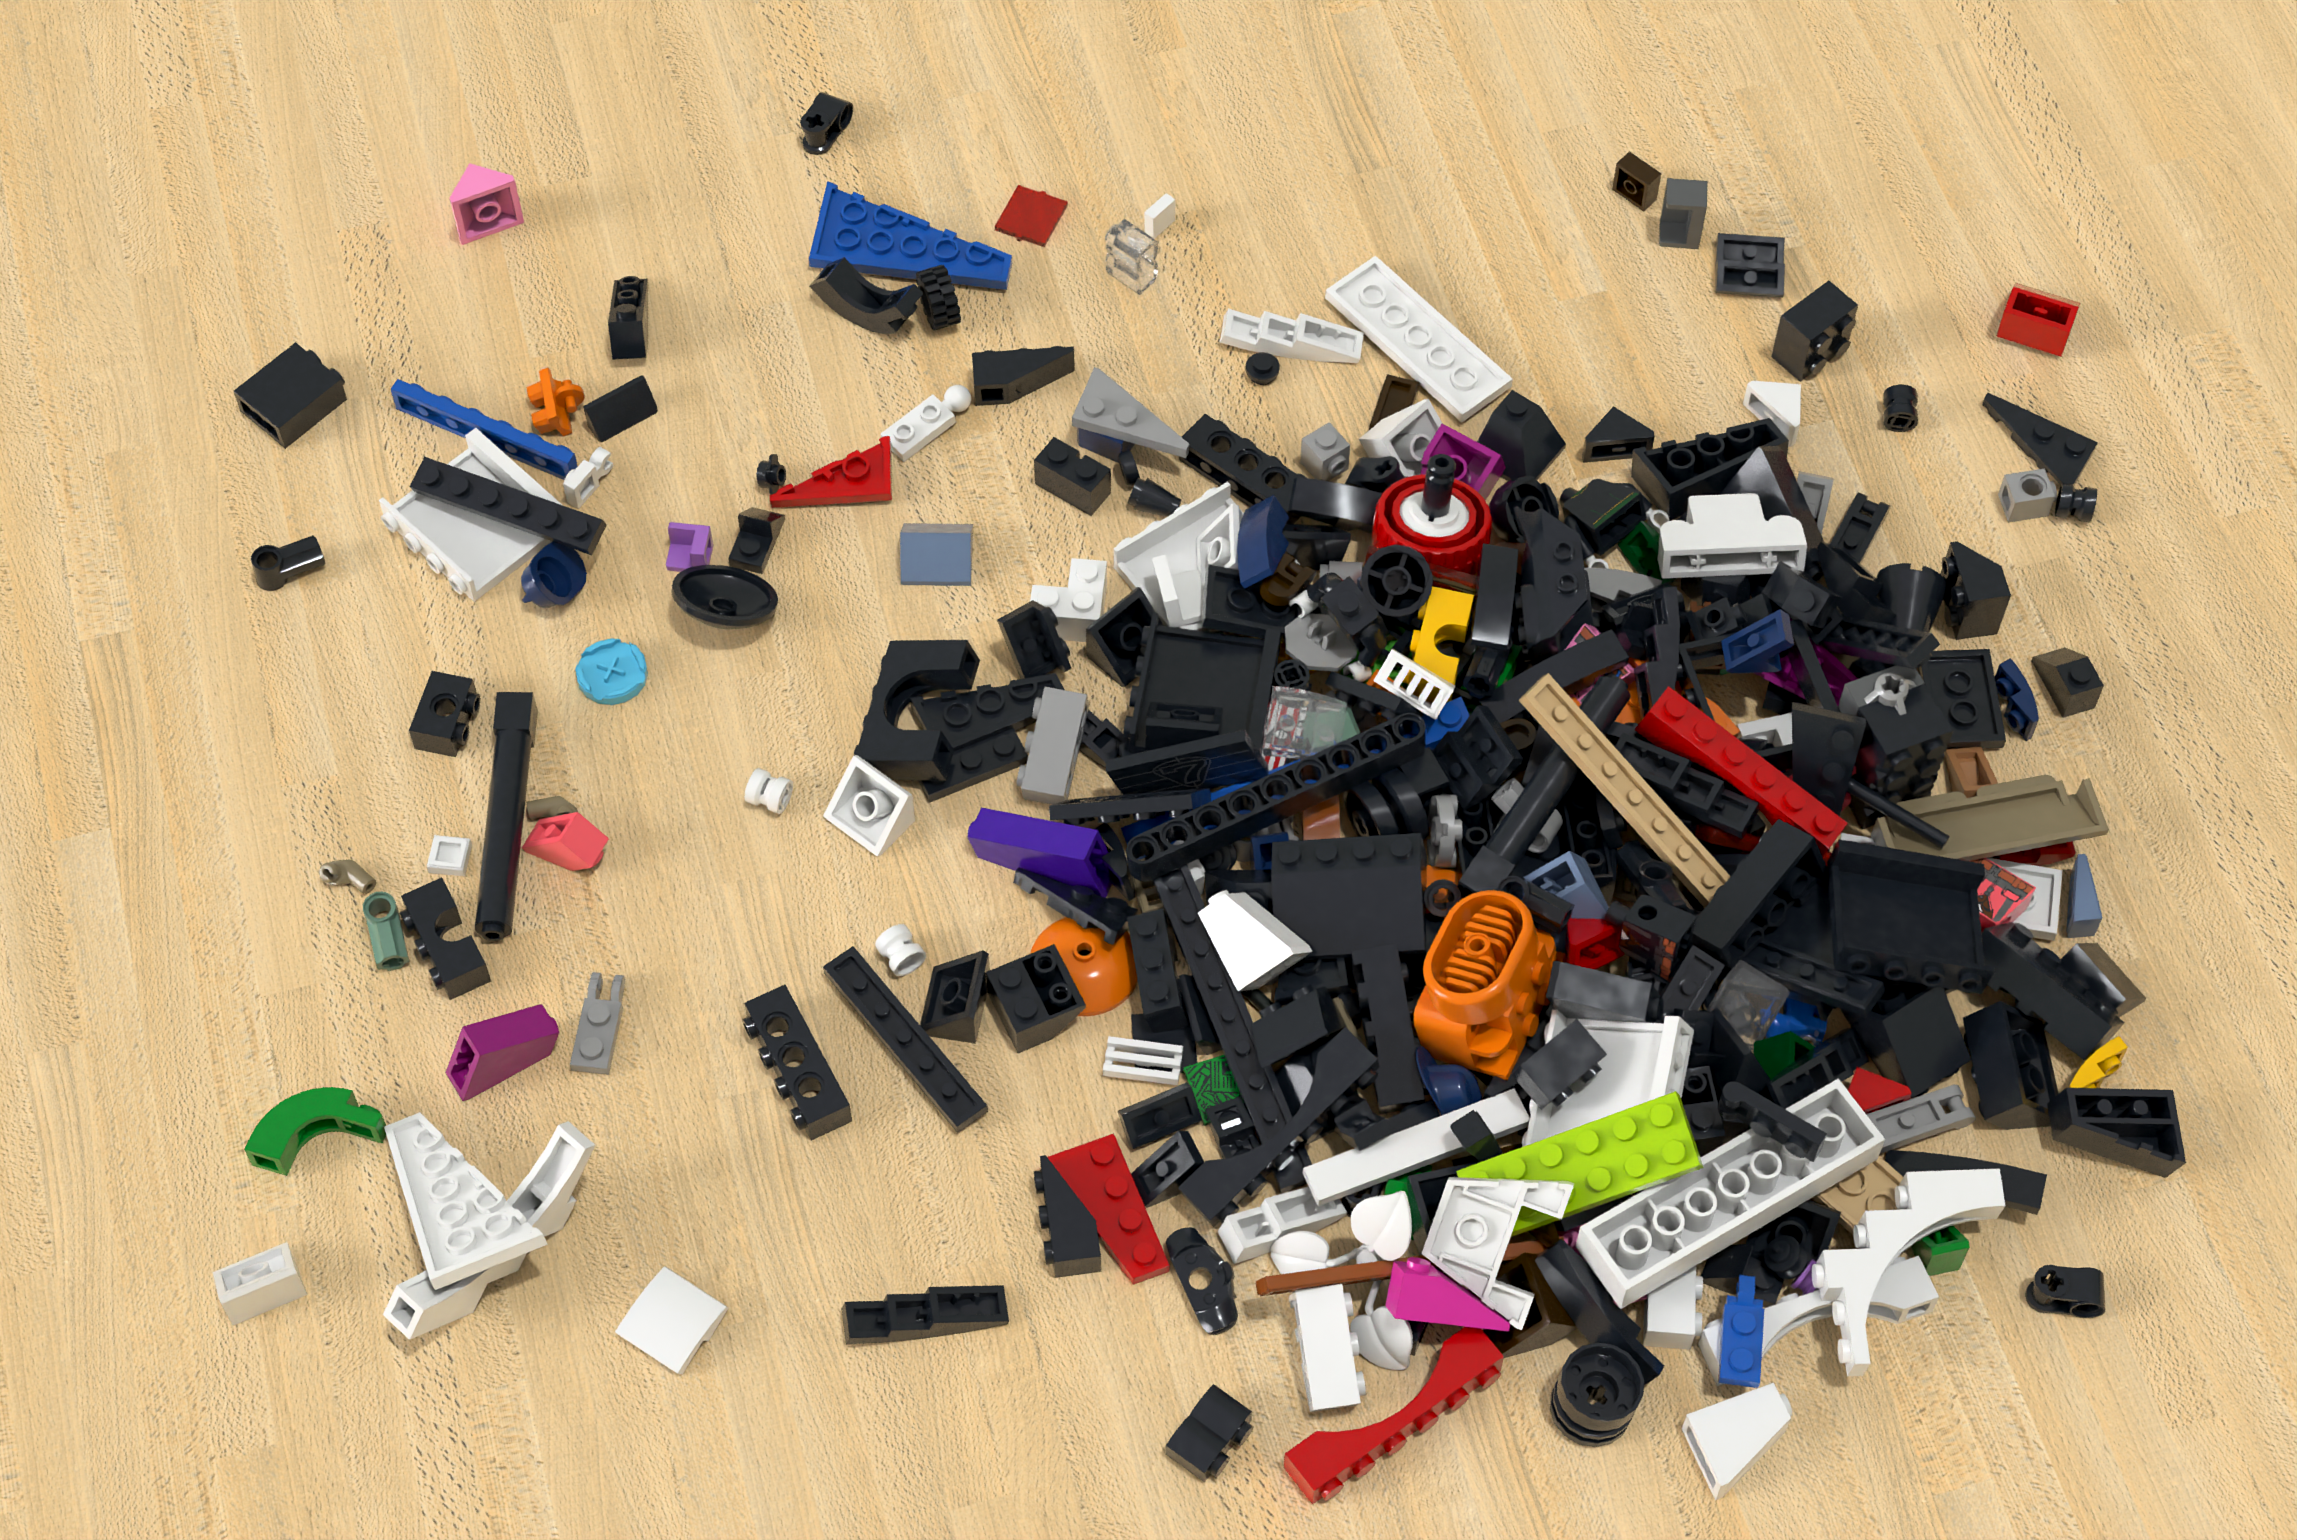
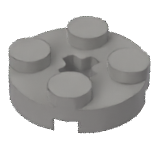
(1444, 831)

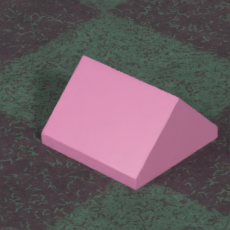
(485, 203)

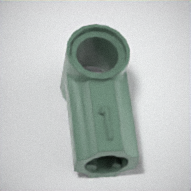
(385, 932)

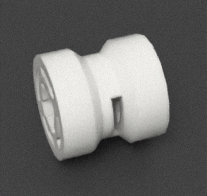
(768, 791)
(898, 947)

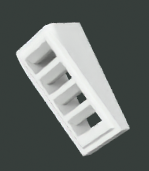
(1421, 672)

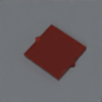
(1031, 216)

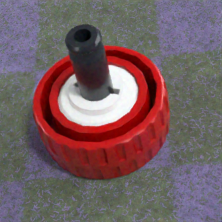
(1435, 517)

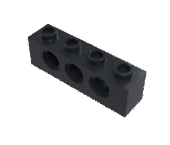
(1225, 457)
(776, 1012)

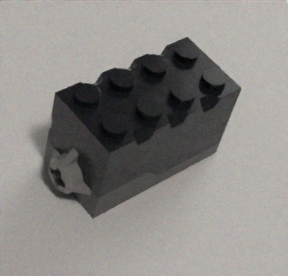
(1901, 737)

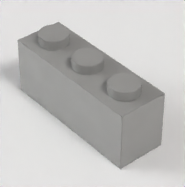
(1053, 745)

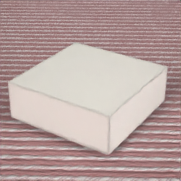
(1159, 216)
(449, 855)

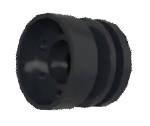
(1598, 1374)

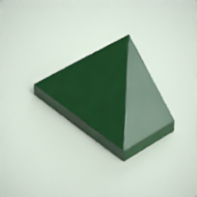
(1642, 551)

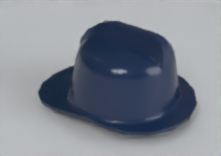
(553, 576)
(1448, 1085)

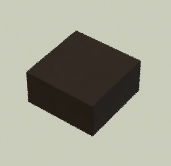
(1636, 181)

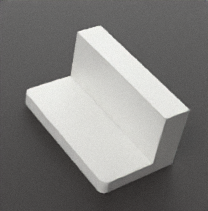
(1180, 593)

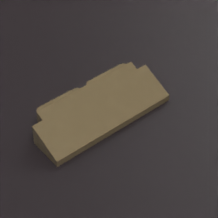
(1999, 819)

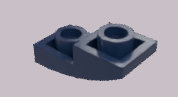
(2021, 708)

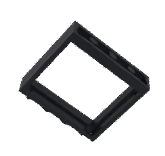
(1804, 663)

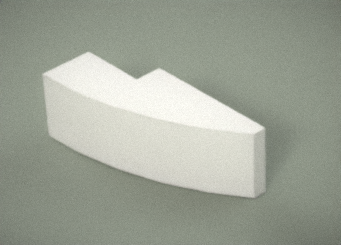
(1256, 1229)

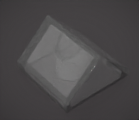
(1749, 1001)

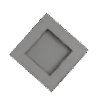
(2027, 495)

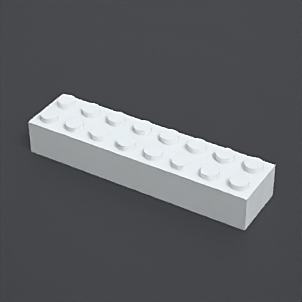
(1734, 1194)

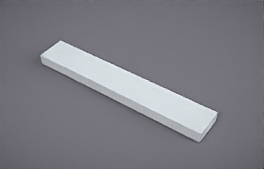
(1409, 1149)

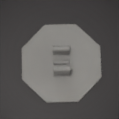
(1318, 643)

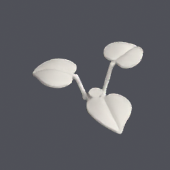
(1385, 1231)

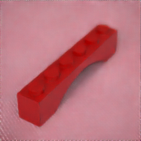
(1690, 733)
(1330, 1458)

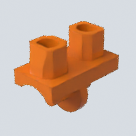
(559, 401)

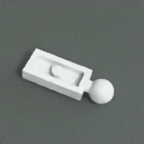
(926, 422)

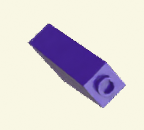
(1041, 846)

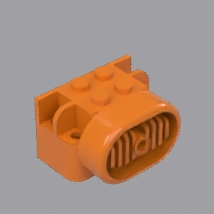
(1484, 983)

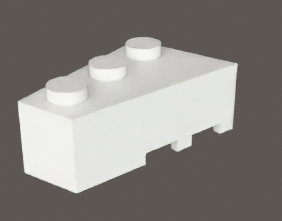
(1327, 1347)

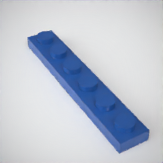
(460, 420)

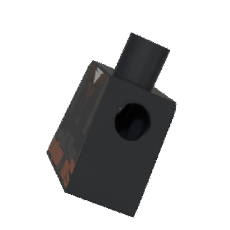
(1653, 933)

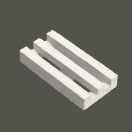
(1149, 1048)

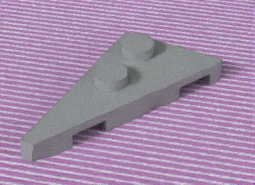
(1117, 414)

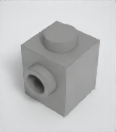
(1325, 453)

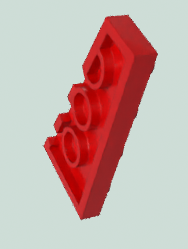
(1109, 1193)

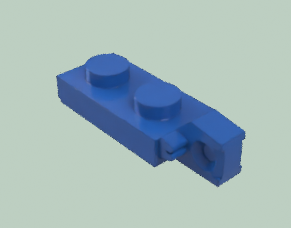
(1742, 1336)

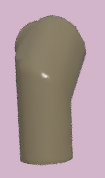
(347, 872)

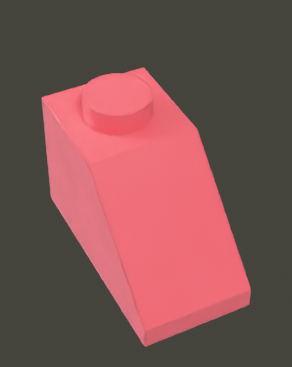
(567, 841)

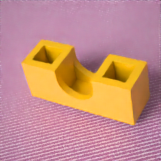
(1444, 618)

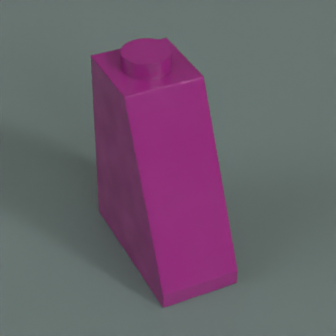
(499, 1049)

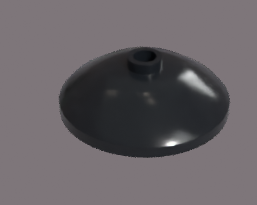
(724, 596)

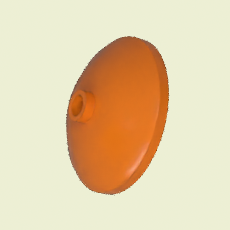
(1103, 976)

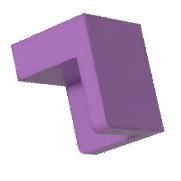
(689, 546)

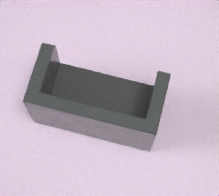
(1683, 213)

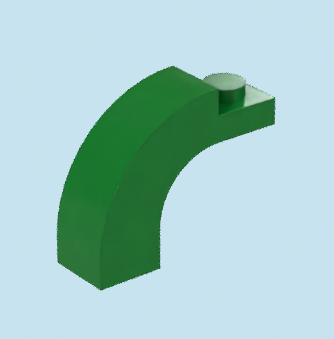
(305, 1116)

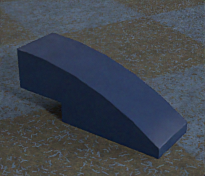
(1261, 541)

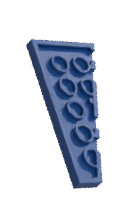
(899, 244)

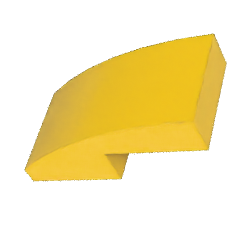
(2100, 1064)

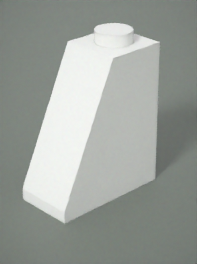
(1250, 940)
(1736, 1434)

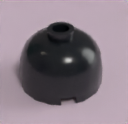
(1528, 496)
(1396, 580)

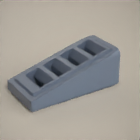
(2083, 904)

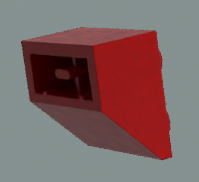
(2038, 319)

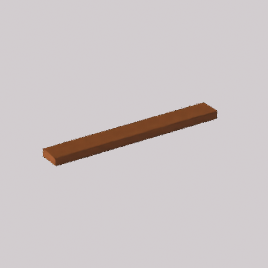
(1363, 1272)

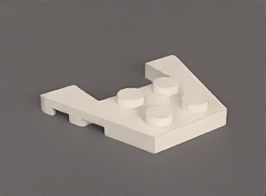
(1474, 1231)

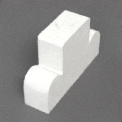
(1729, 538)

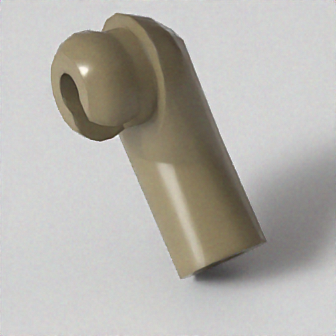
(549, 807)

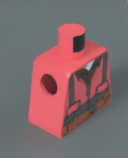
(2001, 895)

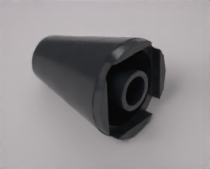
(1912, 595)

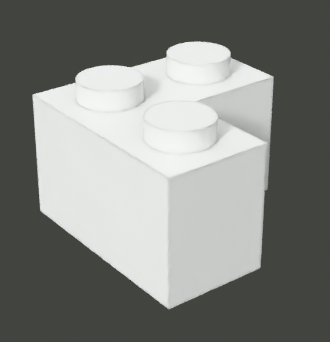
(1080, 602)

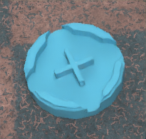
(611, 672)

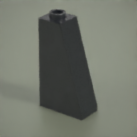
(1779, 494)

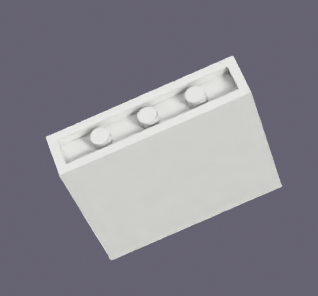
(1177, 540)
(461, 544)
(1638, 1067)

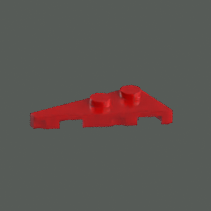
(850, 480)

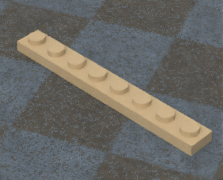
(1624, 788)

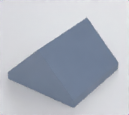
(936, 554)

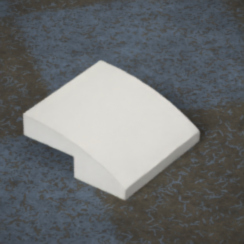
(671, 1320)

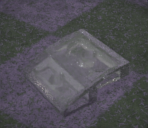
(1302, 723)

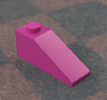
(1428, 1295)

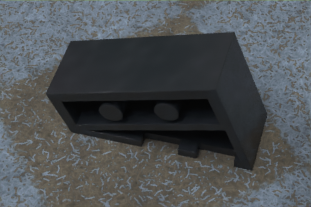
(2121, 1125)

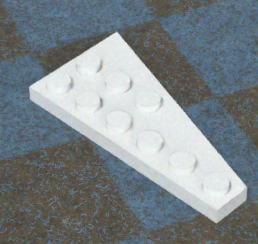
(453, 1207)

